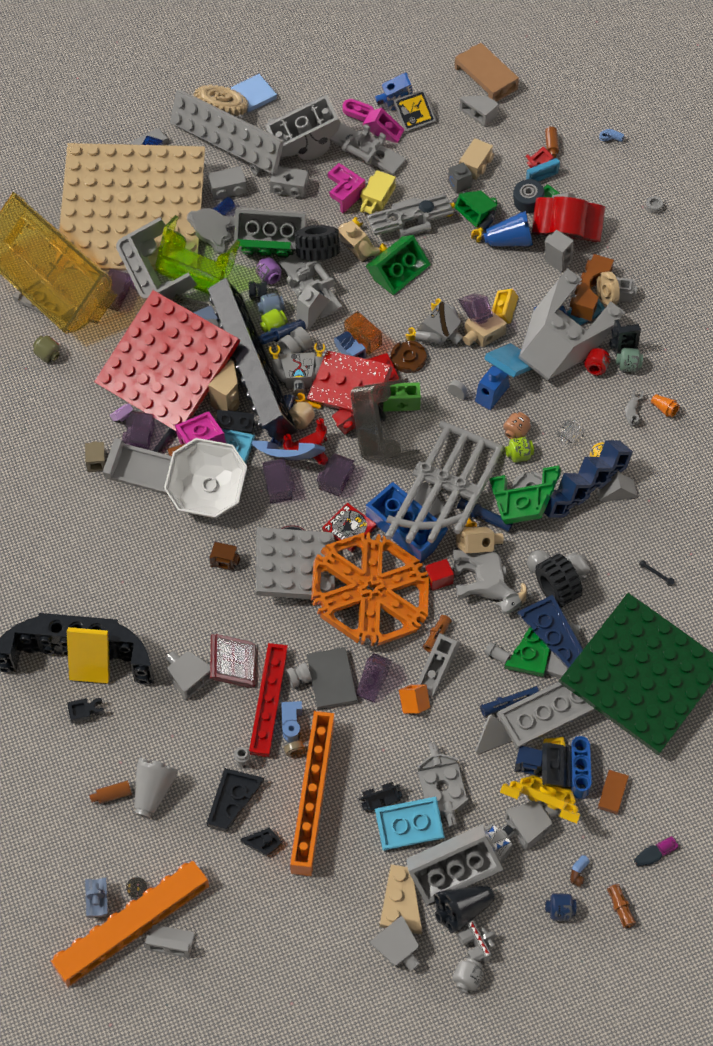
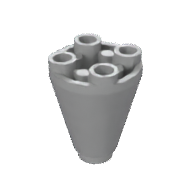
(151, 785)

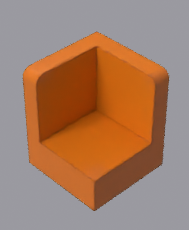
(414, 698)

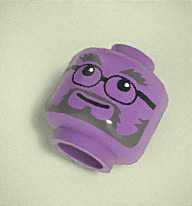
(268, 270)

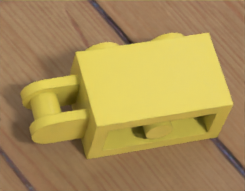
(377, 192)

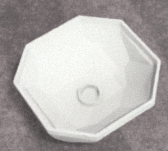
(205, 478)

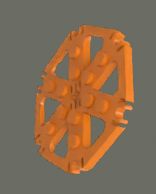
(358, 581)

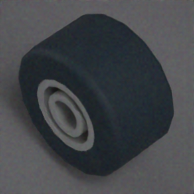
(526, 193)

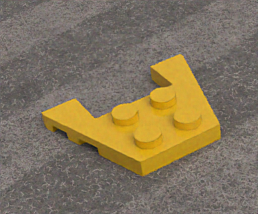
(555, 797)

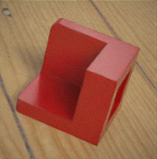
(440, 574)

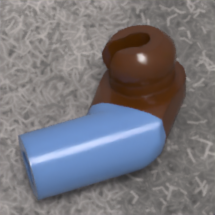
(577, 868)

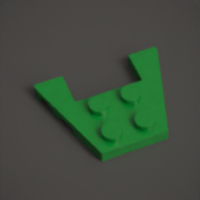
(524, 502)

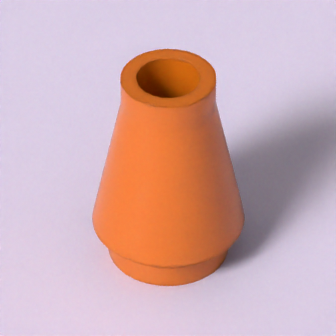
(666, 405)

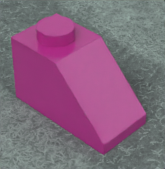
(383, 123)

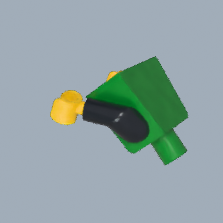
(477, 209)

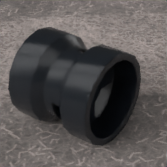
(262, 289)

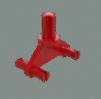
(315, 438)

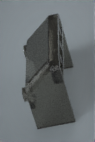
(368, 424)

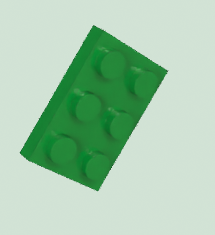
(265, 248)

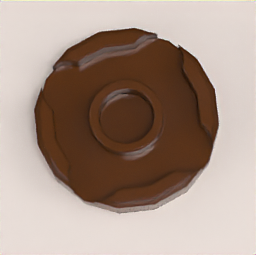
(408, 356)

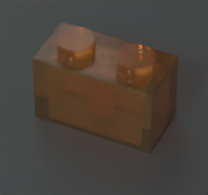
(363, 332)

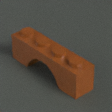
(586, 301)

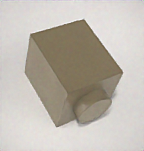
(95, 456)

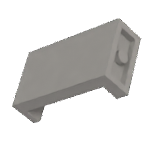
(137, 466)

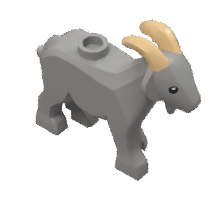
(489, 579)

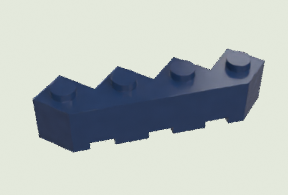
(593, 474)

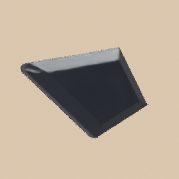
(263, 841)

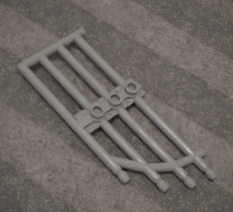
(443, 479)

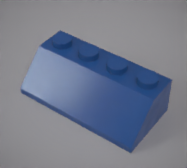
(388, 503)

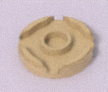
(608, 288)

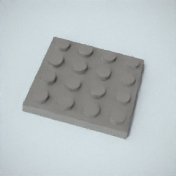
(287, 561)

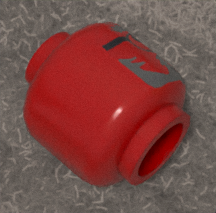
(597, 361)

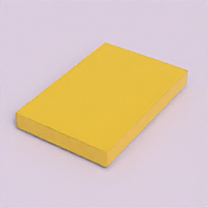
(88, 655)

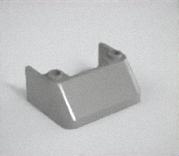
(134, 253)

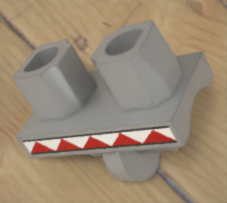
(471, 934)

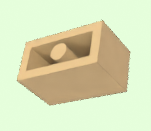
(477, 157)

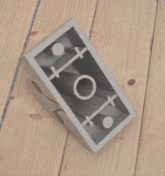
(307, 129)

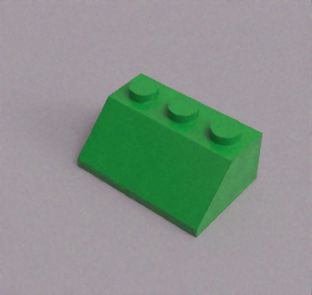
(398, 264)

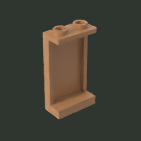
(487, 71)

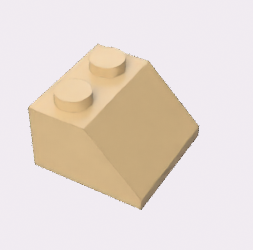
(224, 389)

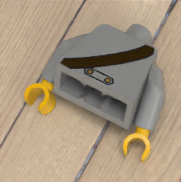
(438, 325)

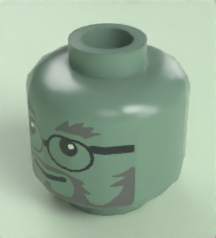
(629, 360)

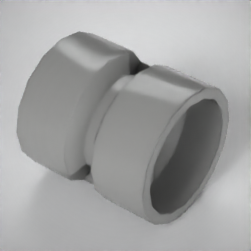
(295, 342)

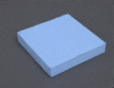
(256, 92)

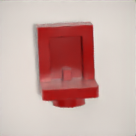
(539, 157)

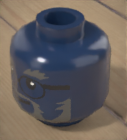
(561, 907)

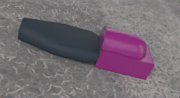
(656, 852)

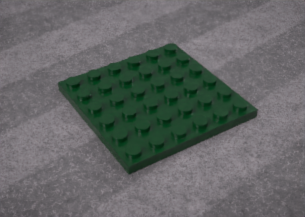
(641, 673)

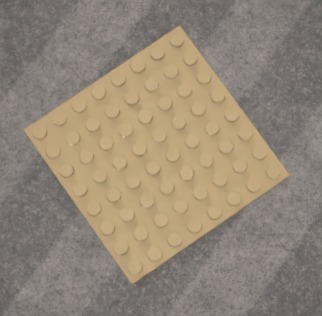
(124, 187)

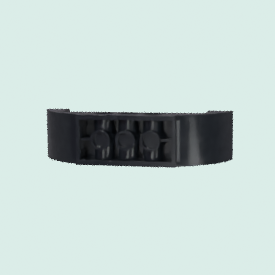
(49, 635)

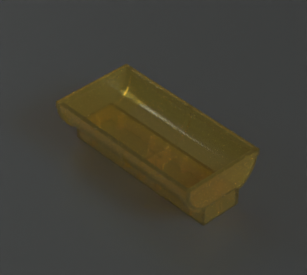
(51, 268)

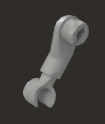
(630, 410)

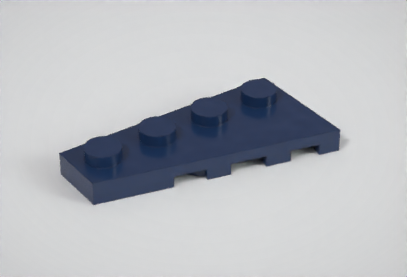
(553, 629)

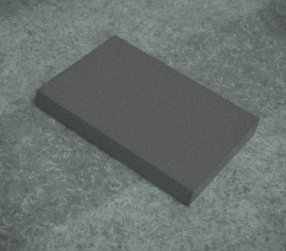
(331, 678)

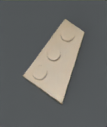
(400, 900)

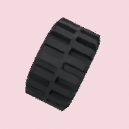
(317, 242)
(559, 578)

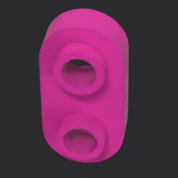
(356, 109)

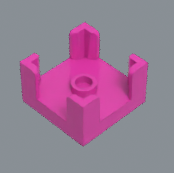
(200, 427)

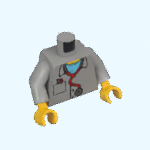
(297, 369)

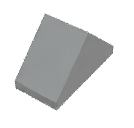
(618, 488)

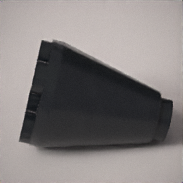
(461, 905)

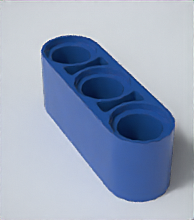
(581, 758)

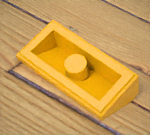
(505, 304)

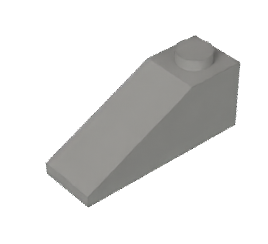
(438, 662)

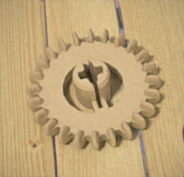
(222, 97)

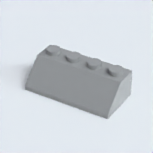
(268, 224)
(454, 863)

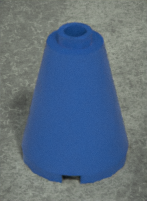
(510, 232)

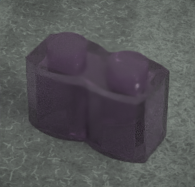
(139, 430)
(336, 474)

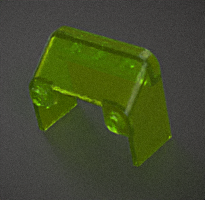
(177, 261)

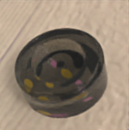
(136, 887)

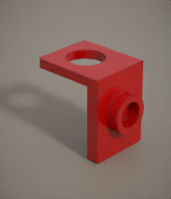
(344, 421)

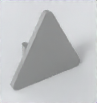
(492, 735)

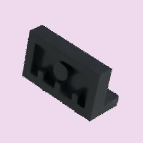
(624, 337)

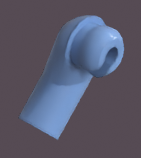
(610, 134)

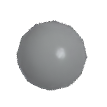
(535, 558)

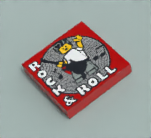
(348, 523)

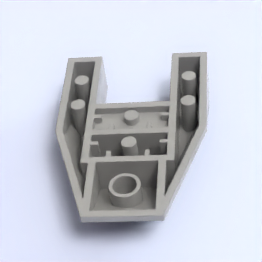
(557, 341)

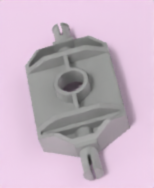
(443, 769)

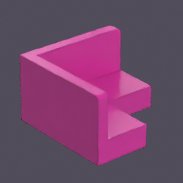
(348, 188)

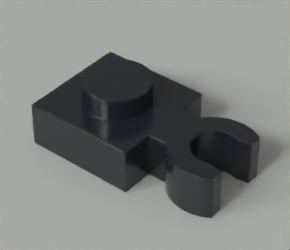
(81, 709)

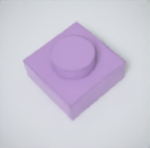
(121, 413)

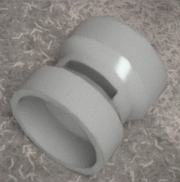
(298, 675)

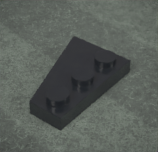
(232, 797)

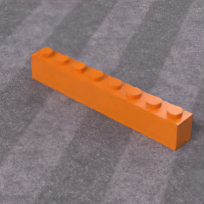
(312, 794)
(129, 923)

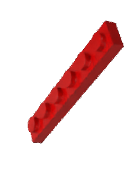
(268, 700)

